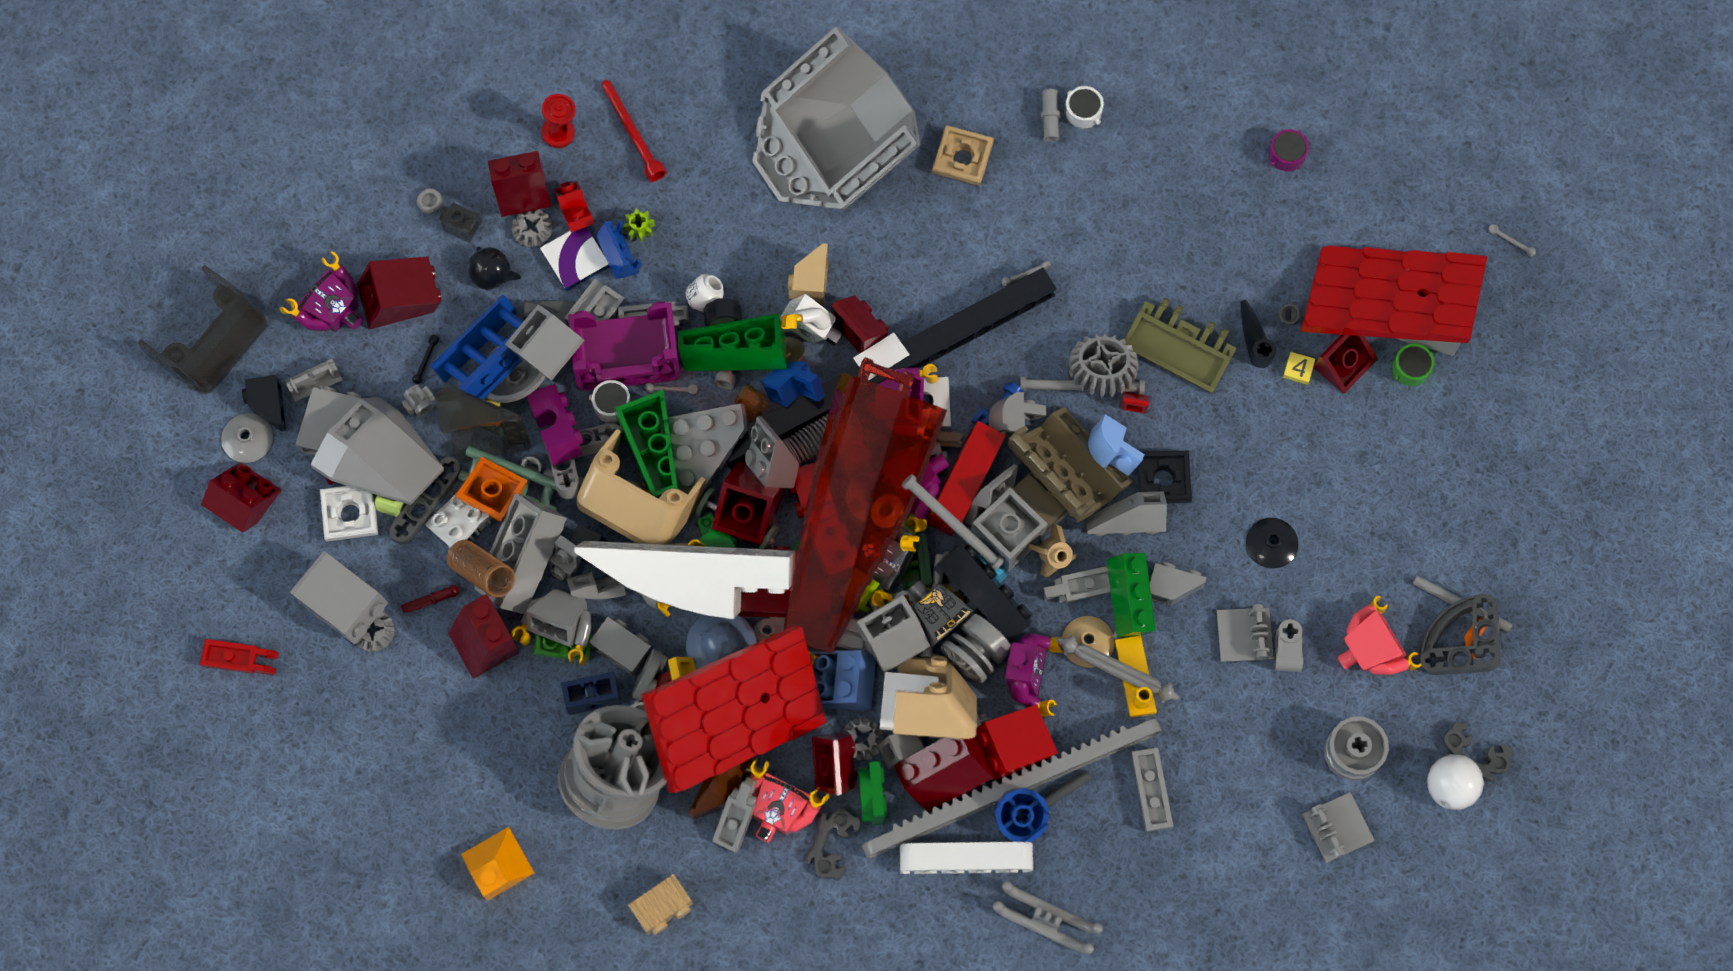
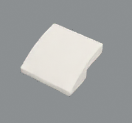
(900, 682)

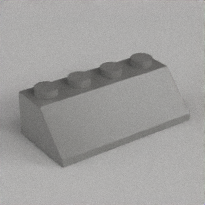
(525, 546)

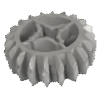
(1101, 369)

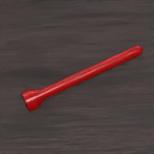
(654, 169)

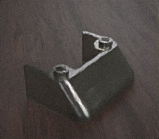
(220, 345)

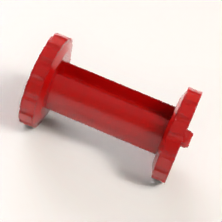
(558, 112)

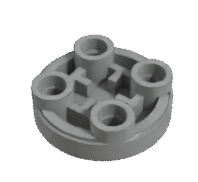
(645, 681)

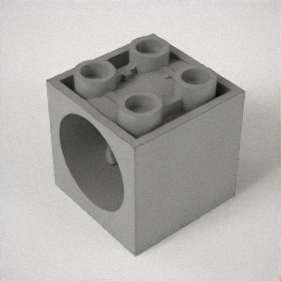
(1009, 528)

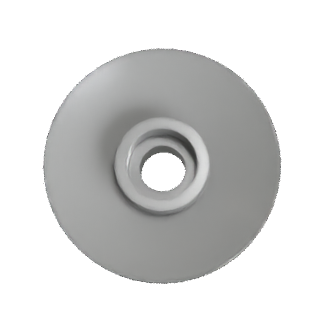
(254, 446)

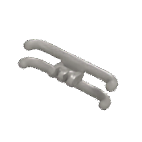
(1047, 919)

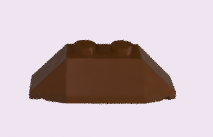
(716, 789)

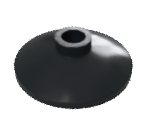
(1268, 554)

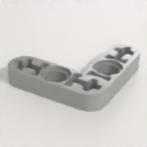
(594, 446)

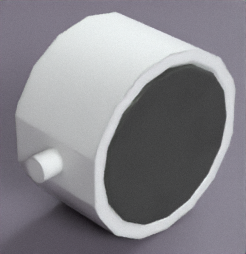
(1084, 107)
(607, 397)

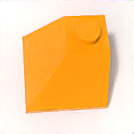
(497, 864)

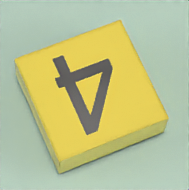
(1299, 368)

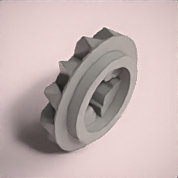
(531, 238)
(382, 637)
(875, 738)

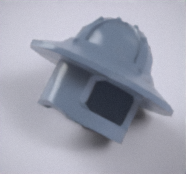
(717, 638)

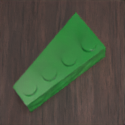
(735, 345)
(649, 441)

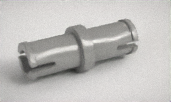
(1050, 115)

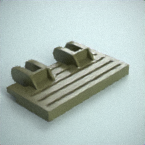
(1178, 348)

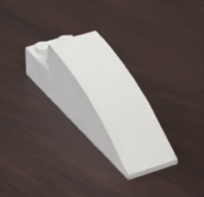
(693, 576)

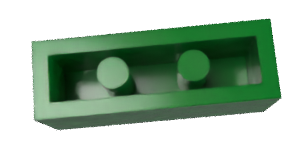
(1131, 595)

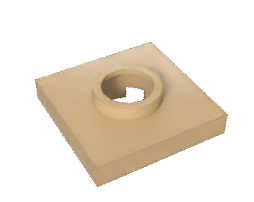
(956, 140)

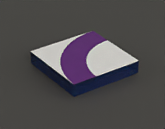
(574, 257)

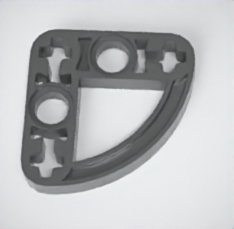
(1480, 647)

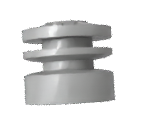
(980, 643)

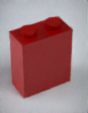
(1015, 741)

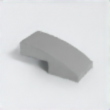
(586, 587)

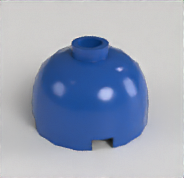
(1021, 814)

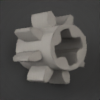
(418, 400)

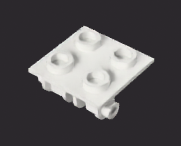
(457, 522)

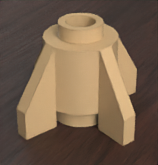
(1053, 552)

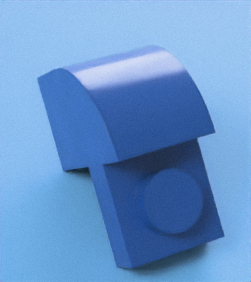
(788, 384)

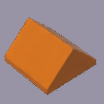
(491, 488)

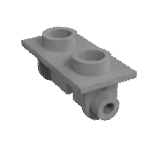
(321, 375)

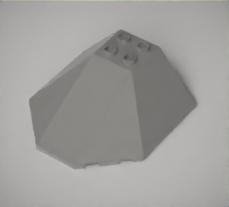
(832, 126)

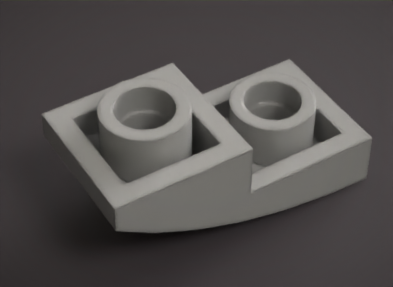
(564, 561)

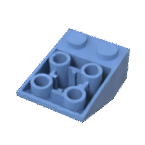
(845, 679)

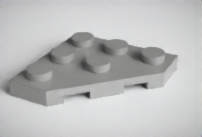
(705, 442)

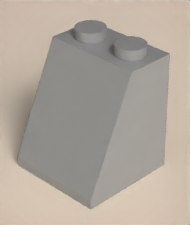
(339, 598)

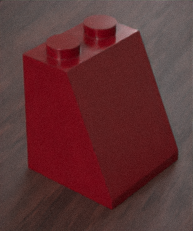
(519, 183)
(398, 290)
(745, 505)
(481, 637)

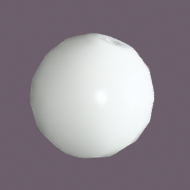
(1455, 782)

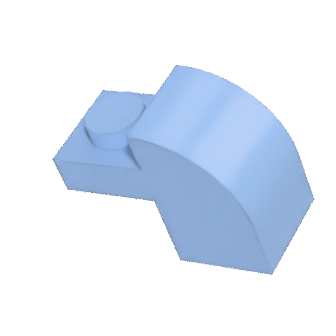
(1108, 447)

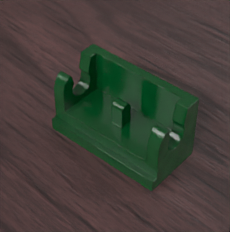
(919, 567)

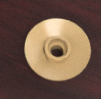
(1092, 627)

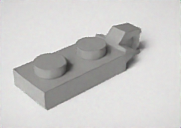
(1079, 586)
(736, 816)

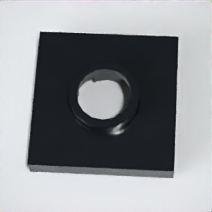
(1175, 463)

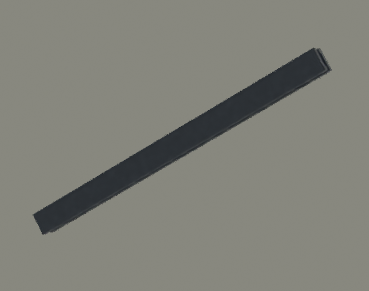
(923, 349)

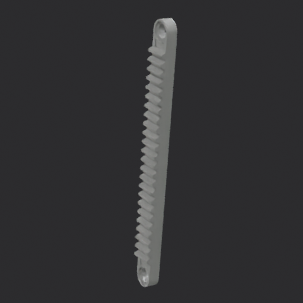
(1030, 780)

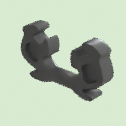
(1497, 762)
(841, 821)

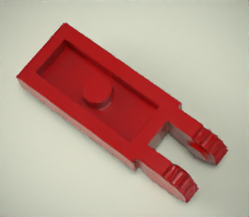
(236, 657)

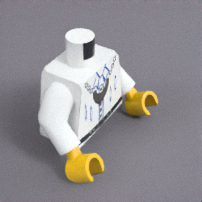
(809, 321)

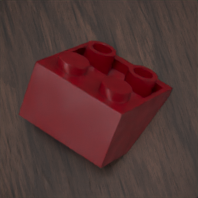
(240, 496)

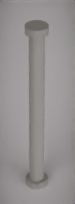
(1041, 384)
(911, 484)

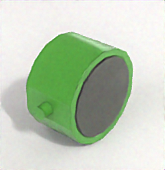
(1413, 364)

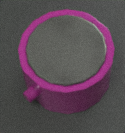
(1288, 150)

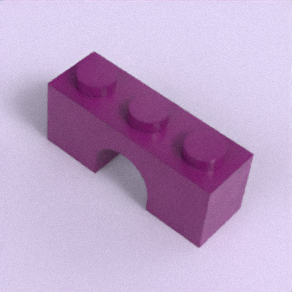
(549, 409)

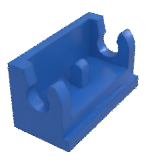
(617, 250)

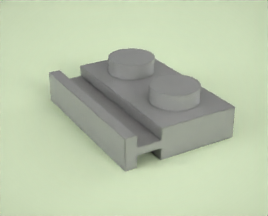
(598, 301)

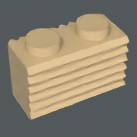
(661, 905)

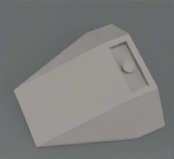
(377, 453)

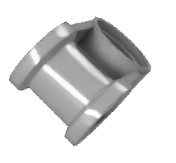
(1288, 651)

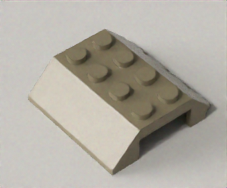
(1062, 462)

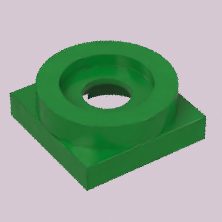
(871, 793)

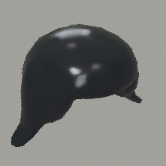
(490, 268)

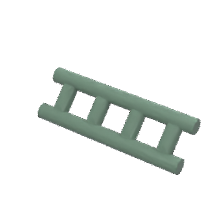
(521, 471)

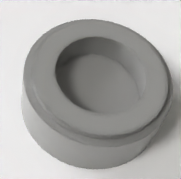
(430, 201)

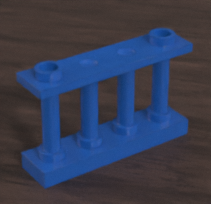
(491, 368)

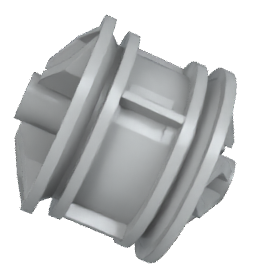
(612, 769)

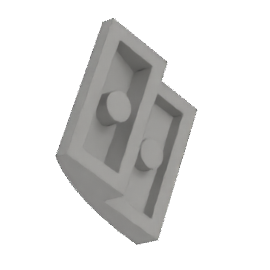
(991, 493)

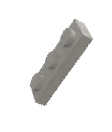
(1152, 790)

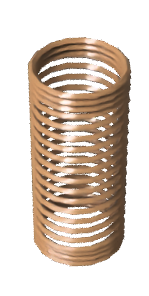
(487, 560)

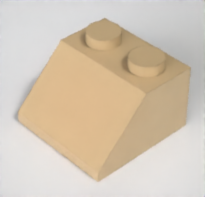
(810, 276)

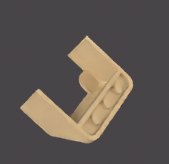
(629, 508)
(943, 708)

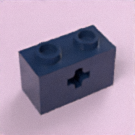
(591, 693)

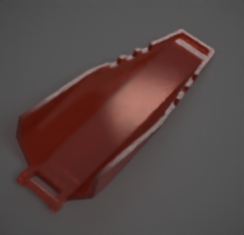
(857, 497)

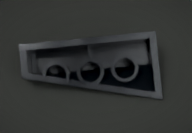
(983, 591)

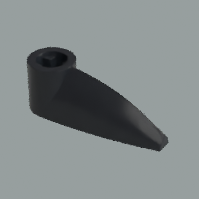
(1256, 338)

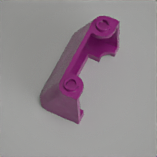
(626, 348)

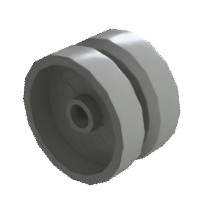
(1355, 763)

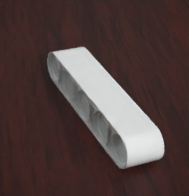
(971, 856)

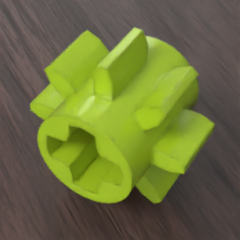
(639, 232)

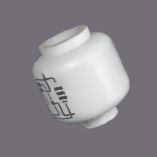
(704, 290)

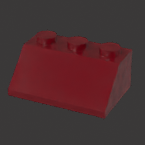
(944, 771)

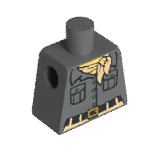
(938, 611)

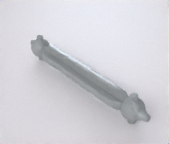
(1117, 668)

